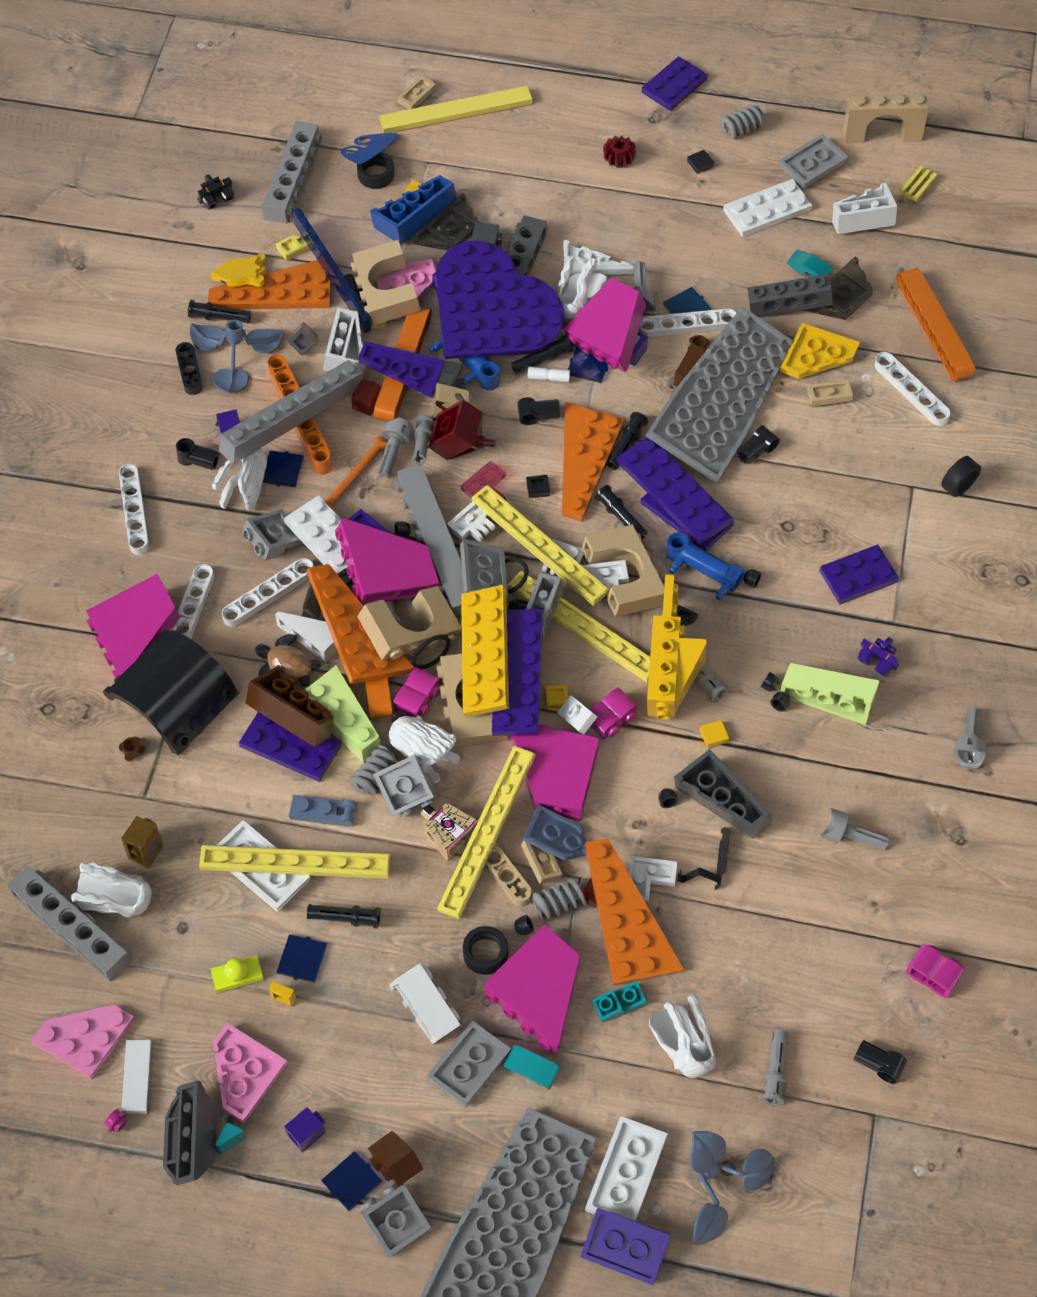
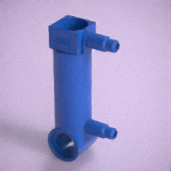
(480, 368)
(706, 563)

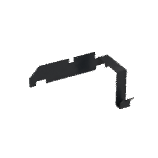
(721, 864)

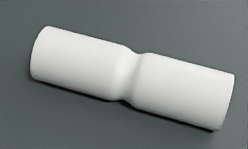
(548, 374)

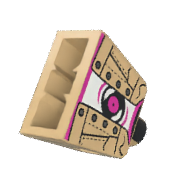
(448, 828)

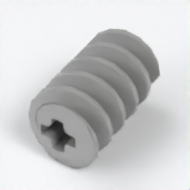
(742, 121)
(364, 778)
(558, 898)

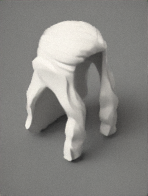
(580, 287)
(248, 479)
(426, 740)
(111, 891)
(681, 1040)

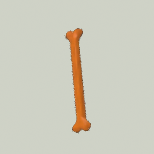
(379, 445)

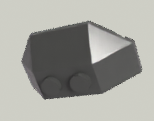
(189, 1134)

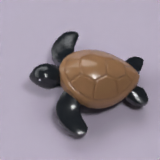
(288, 658)

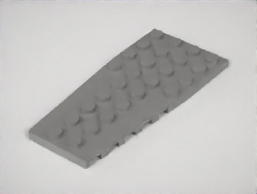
(721, 395)
(516, 1215)

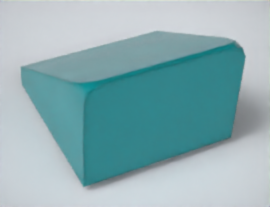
(229, 1138)

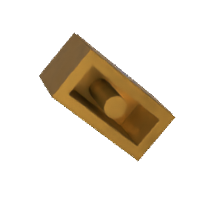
(142, 841)

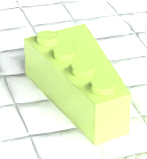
(831, 691)
(349, 720)

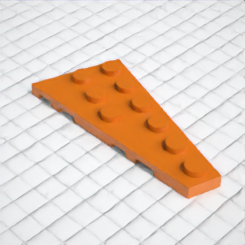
(287, 288)
(587, 447)
(353, 645)
(629, 930)

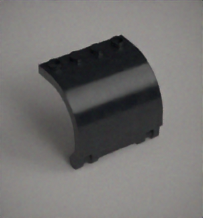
(175, 688)

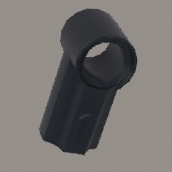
(532, 411)
(762, 441)
(189, 454)
(887, 1064)

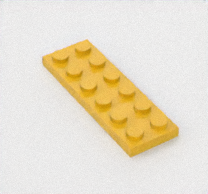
(484, 651)

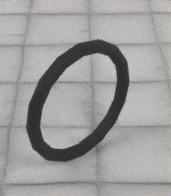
(526, 572)
(425, 643)

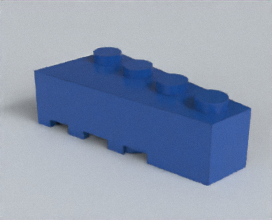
(414, 210)

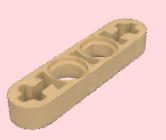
(505, 865)

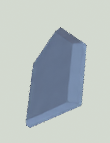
(555, 834)

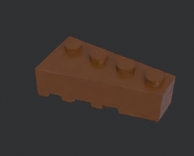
(289, 706)

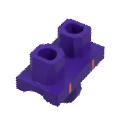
(887, 661)

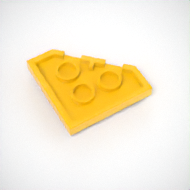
(817, 351)

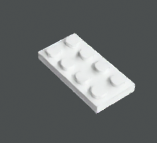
(767, 207)
(316, 527)
(271, 888)
(627, 1169)

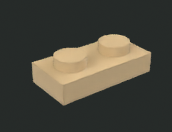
(416, 93)
(830, 392)
(543, 863)

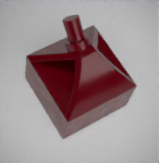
(458, 431)

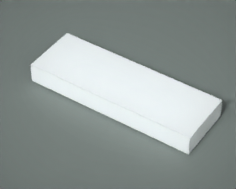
(136, 1076)

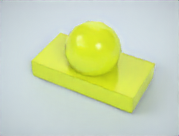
(236, 973)

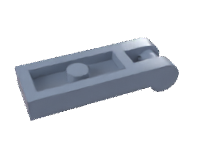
(322, 810)

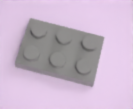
(813, 161)
(482, 566)
(468, 1064)

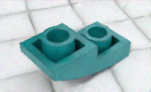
(804, 261)
(619, 1002)
(532, 1066)

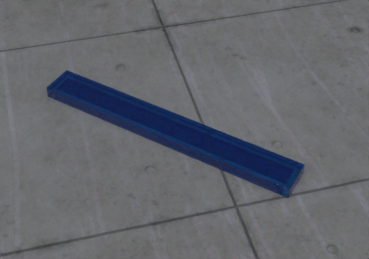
(331, 269)

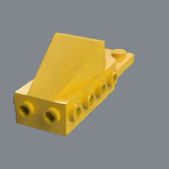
(673, 658)

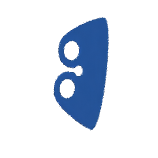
(376, 144)

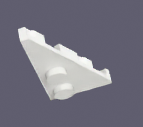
(604, 265)

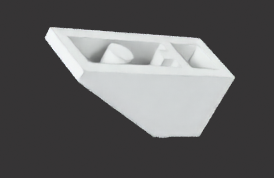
(310, 633)

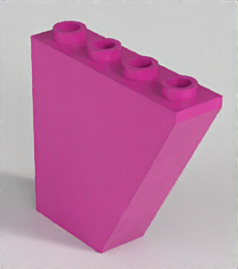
(609, 324)
(384, 563)
(132, 622)
(560, 769)
(537, 987)

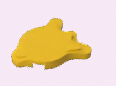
(241, 271)

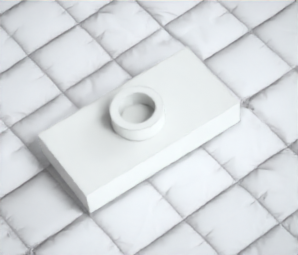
(577, 714)

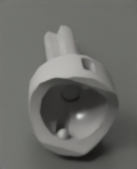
(640, 285)
(395, 436)
(971, 744)
(839, 827)

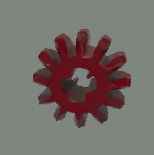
(619, 151)

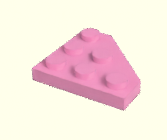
(416, 272)
(84, 1037)
(244, 1071)

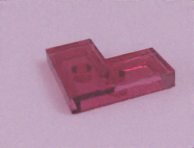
(488, 475)

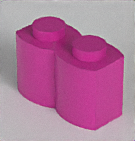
(417, 693)
(612, 713)
(935, 970)

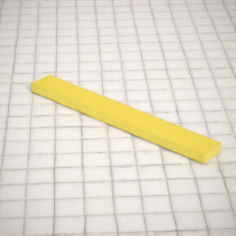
(455, 109)
(540, 545)
(591, 631)
(486, 832)
(294, 862)

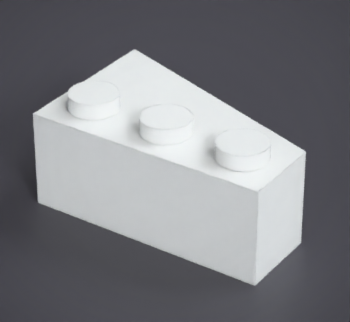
(866, 211)
(344, 341)
(426, 1002)

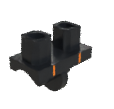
(214, 188)

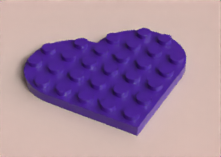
(491, 307)

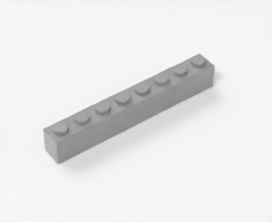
(289, 412)
(432, 532)

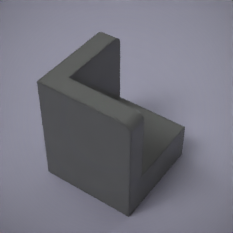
(302, 338)

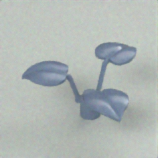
(209, 337)
(705, 1152)

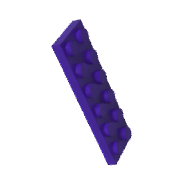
(674, 490)
(524, 675)

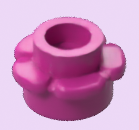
(116, 1121)

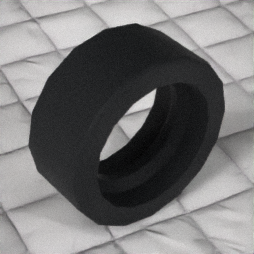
(380, 180)
(961, 476)
(479, 933)

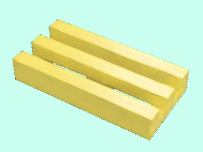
(925, 174)

